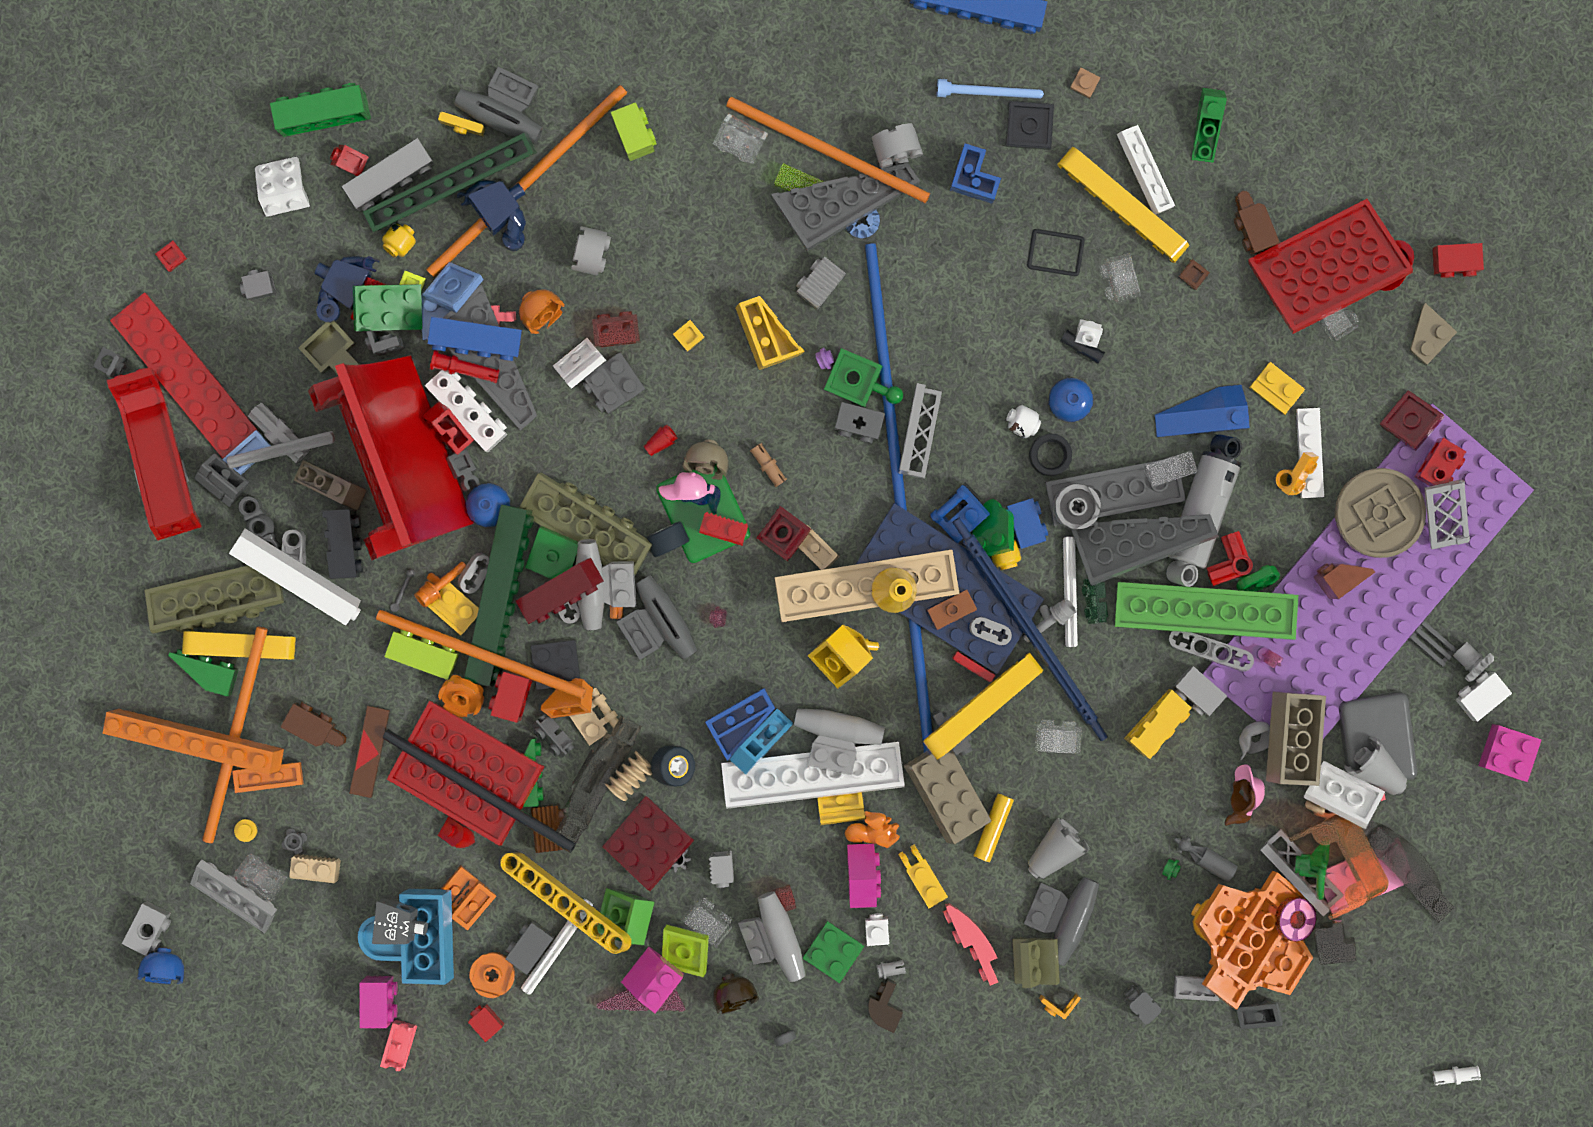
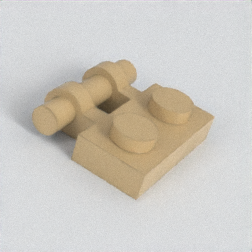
(589, 723)

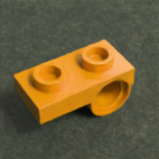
(1304, 467)

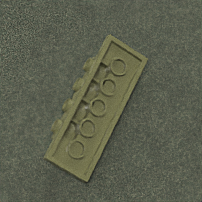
(580, 518)
(211, 600)

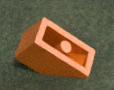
(563, 704)

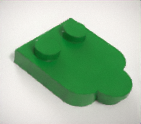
(996, 530)

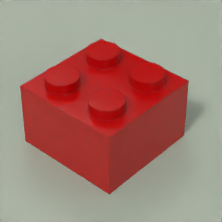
(510, 697)

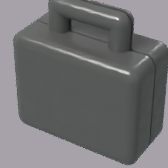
(1382, 717)

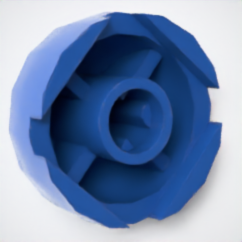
(1070, 399)
(484, 504)
(161, 967)

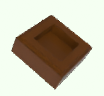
(1193, 274)

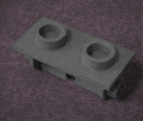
(557, 744)

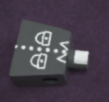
(396, 923)

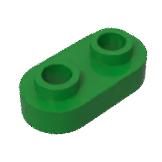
(1259, 580)

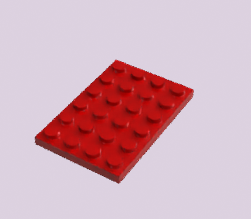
(1330, 266)
(475, 756)

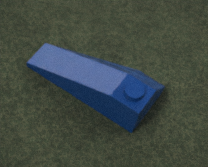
(1213, 411)

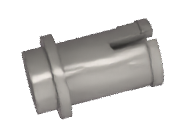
(888, 969)

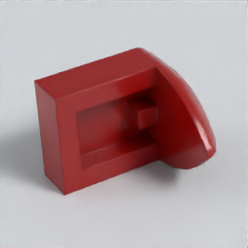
(456, 834)

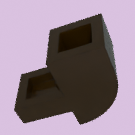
(881, 1011)

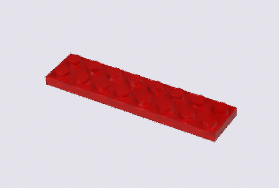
(183, 375)

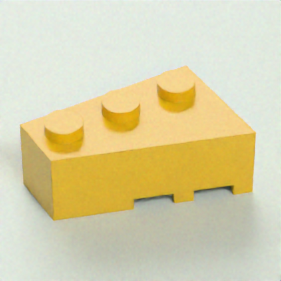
(765, 334)
(1158, 724)

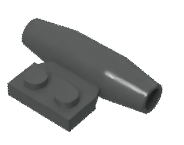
(503, 106)
(657, 622)
(1064, 916)

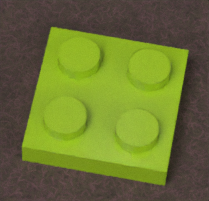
(685, 950)

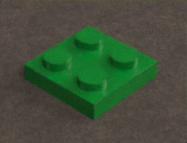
(833, 951)

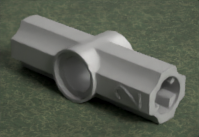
(275, 429)

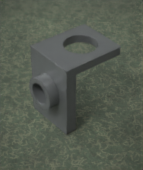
(117, 366)

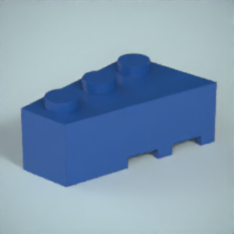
(739, 721)

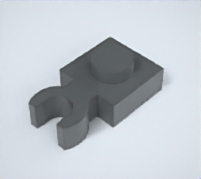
(462, 466)

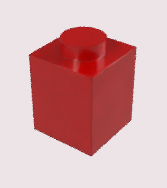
(485, 1022)

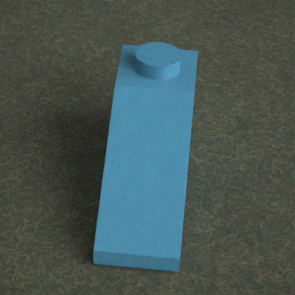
(761, 741)

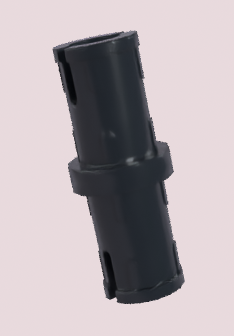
(1088, 351)

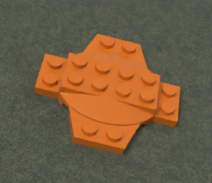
(1247, 944)

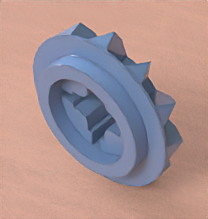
(864, 231)

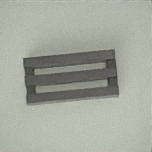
(1447, 656)

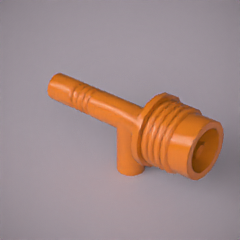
(430, 591)

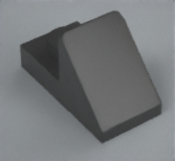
(1259, 1015)

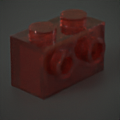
(616, 330)

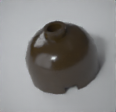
(733, 993)

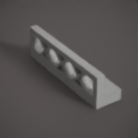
(912, 428)
(1299, 882)

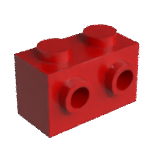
(1441, 460)

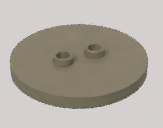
(1380, 513)

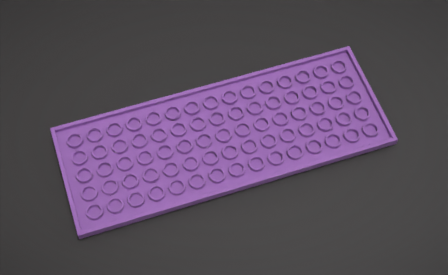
(1353, 637)

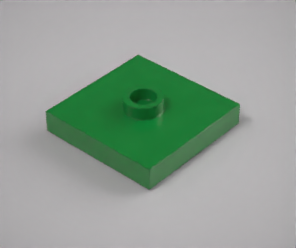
(552, 553)

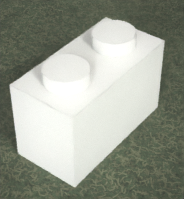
(1483, 695)

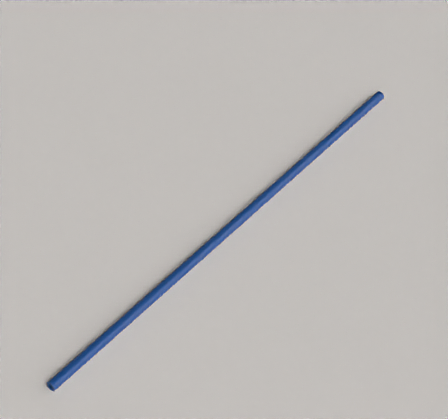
(897, 479)

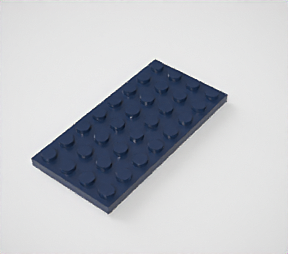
(907, 535)

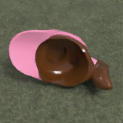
(1253, 795)

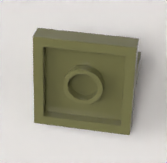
(1036, 961)

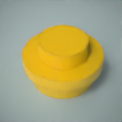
(245, 830)

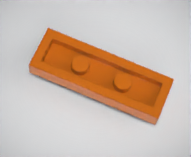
(250, 780)

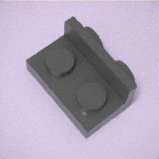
(385, 345)

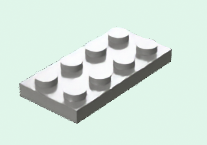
(233, 896)

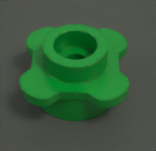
(1171, 869)

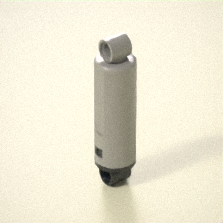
(1207, 495)

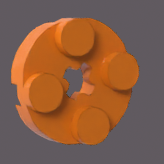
(457, 687)
(481, 981)

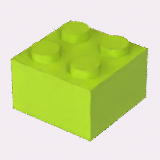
(632, 130)

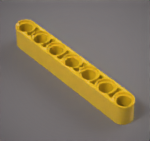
(1124, 204)
(982, 706)
(576, 904)

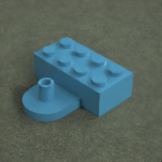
(428, 956)

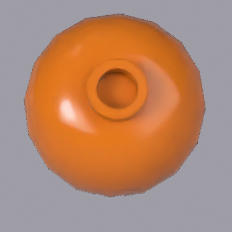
(539, 308)

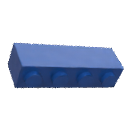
(474, 337)

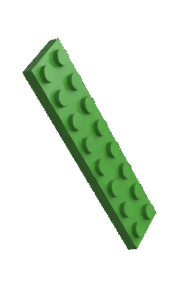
(1206, 610)

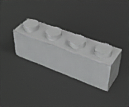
(388, 175)

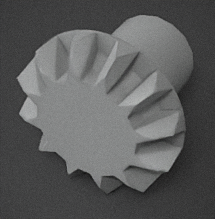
(1472, 661)

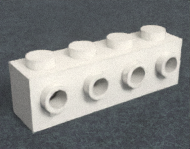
(467, 410)

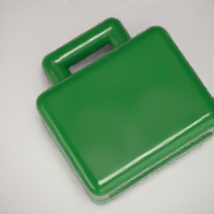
(691, 516)

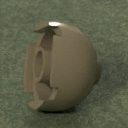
(703, 458)

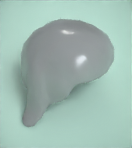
(1254, 729)

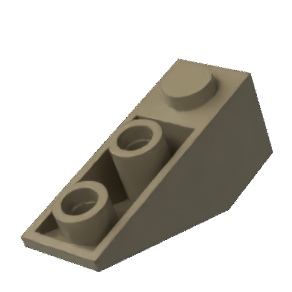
(330, 485)

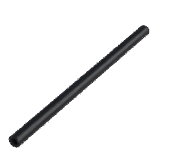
(479, 791)

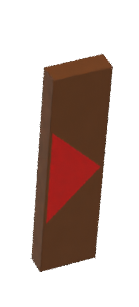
(369, 751)

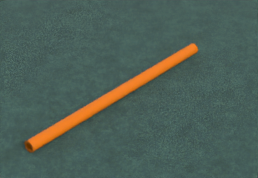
(828, 149)
(481, 654)
(236, 730)

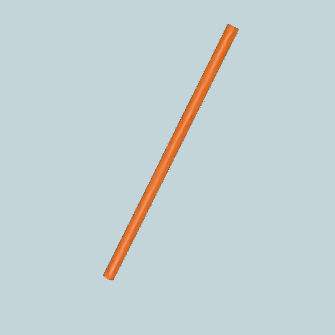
(532, 175)

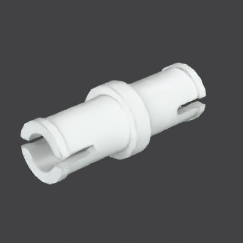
(1456, 1075)

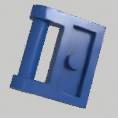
(970, 515)

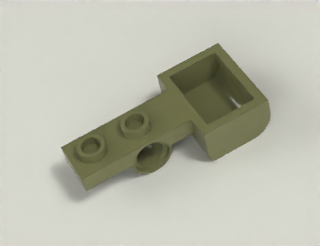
(329, 347)

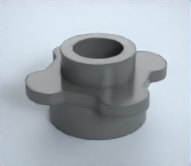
(288, 841)

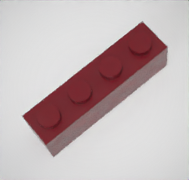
(559, 591)

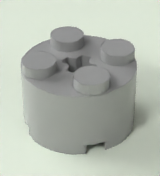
(896, 145)
(590, 250)
(1088, 511)

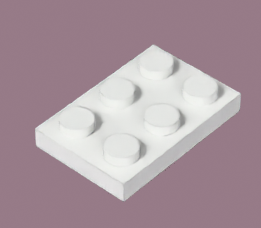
(1345, 795)

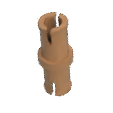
(768, 465)

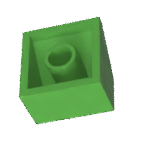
(628, 912)

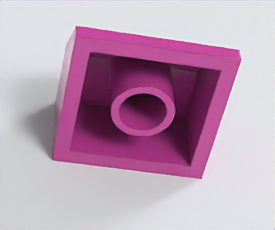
(652, 979)

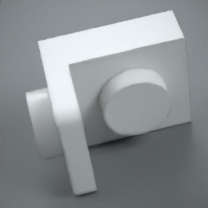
(1088, 333)
(877, 930)

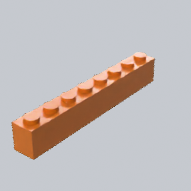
(193, 741)

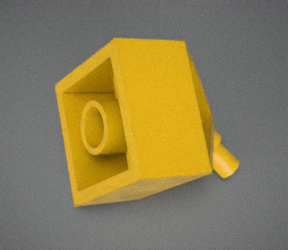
(843, 654)

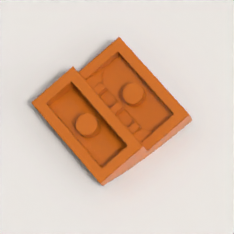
(473, 903)

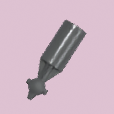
(1208, 859)

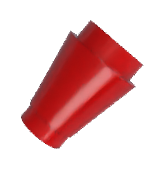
(660, 440)

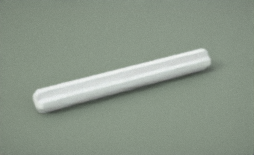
(1069, 558)
(551, 954)

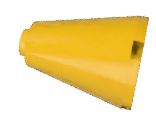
(885, 590)

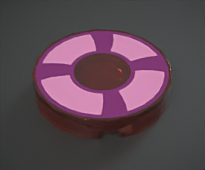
(1295, 919)

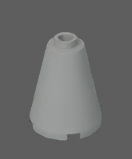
(1378, 769)
(1056, 849)

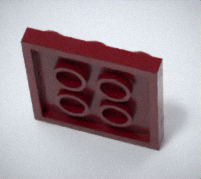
(648, 843)

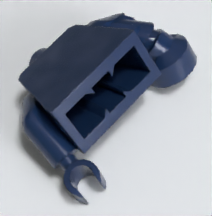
(498, 207)
(339, 284)

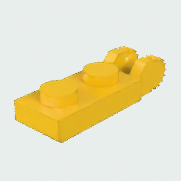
(924, 879)

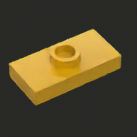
(461, 125)

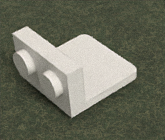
(280, 186)

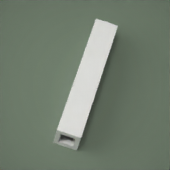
(296, 577)

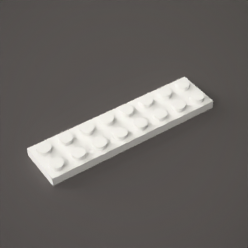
(792, 779)

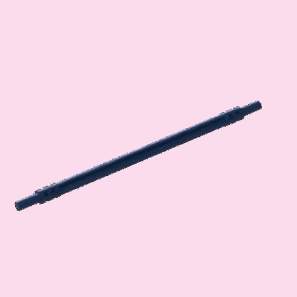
(1029, 629)

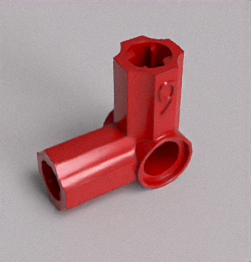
(1227, 570)

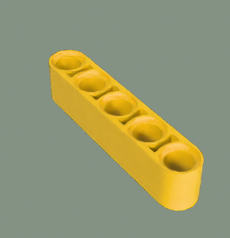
(236, 645)

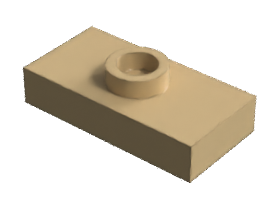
(818, 550)

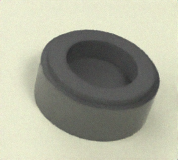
(784, 1038)

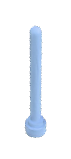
(946, 88)

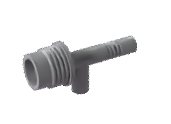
(1060, 612)

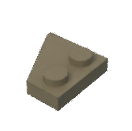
(1430, 335)

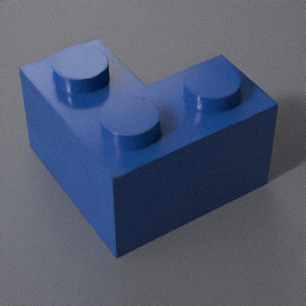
(969, 179)

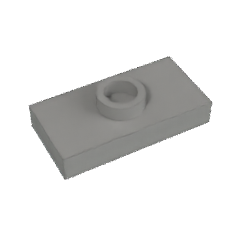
(1191, 988)

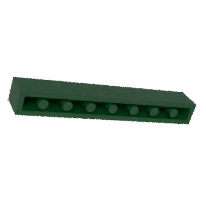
(449, 182)
(499, 590)

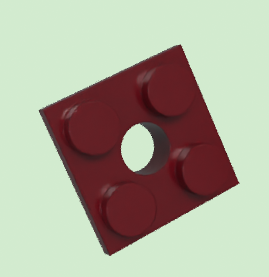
(796, 533)

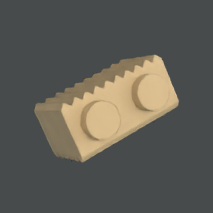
(315, 868)

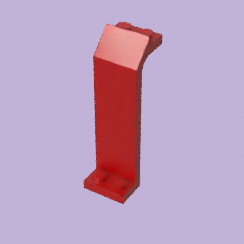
(154, 453)

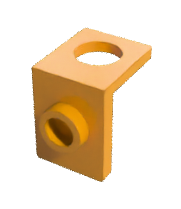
(1053, 1009)

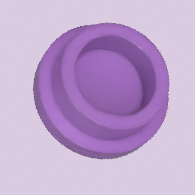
(825, 359)

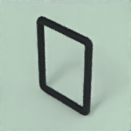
(1057, 271)

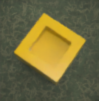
(688, 335)

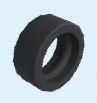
(1033, 453)

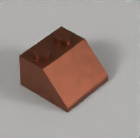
(1340, 578)

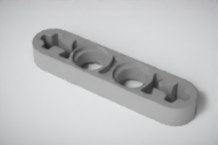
(1210, 653)

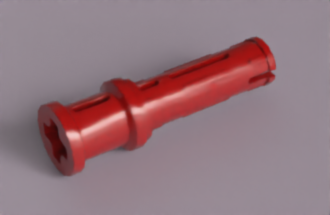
(453, 364)

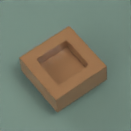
(1085, 83)

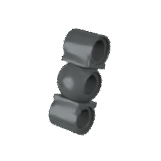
(256, 516)

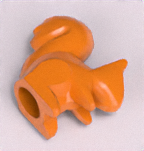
(875, 832)

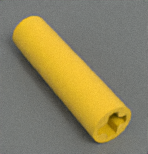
(993, 830)

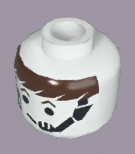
(1023, 421)

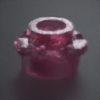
(718, 617)
(1272, 658)

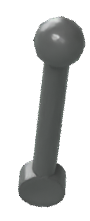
(395, 606)

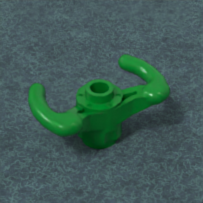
(1314, 866)

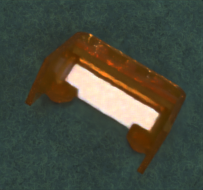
(1359, 856)

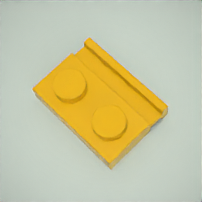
(1277, 388)
(455, 609)
(841, 808)

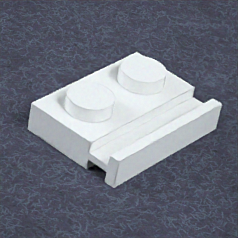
(579, 363)

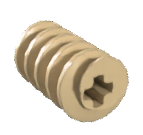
(630, 777)

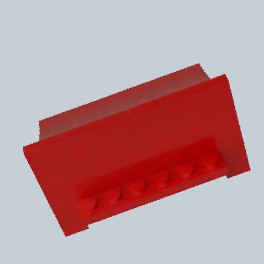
(397, 452)

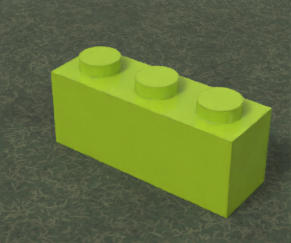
(422, 654)

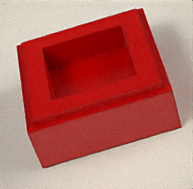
(171, 256)

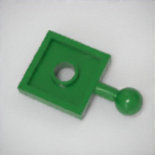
(868, 373)

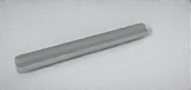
(281, 449)

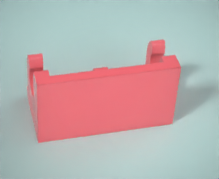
(398, 1045)

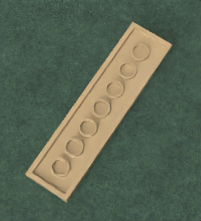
(851, 586)

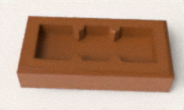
(951, 609)

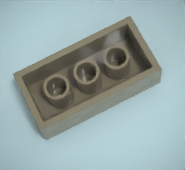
(1296, 738)
(948, 795)

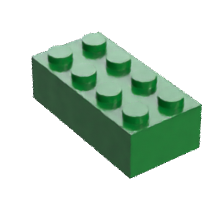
(320, 110)

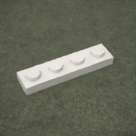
(1145, 170)
(1310, 441)

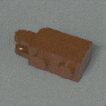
(1254, 224)
(311, 726)

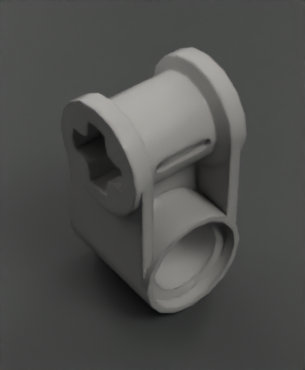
(298, 551)

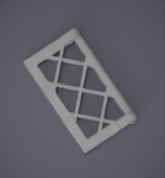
(1449, 539)

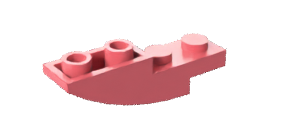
(970, 934)

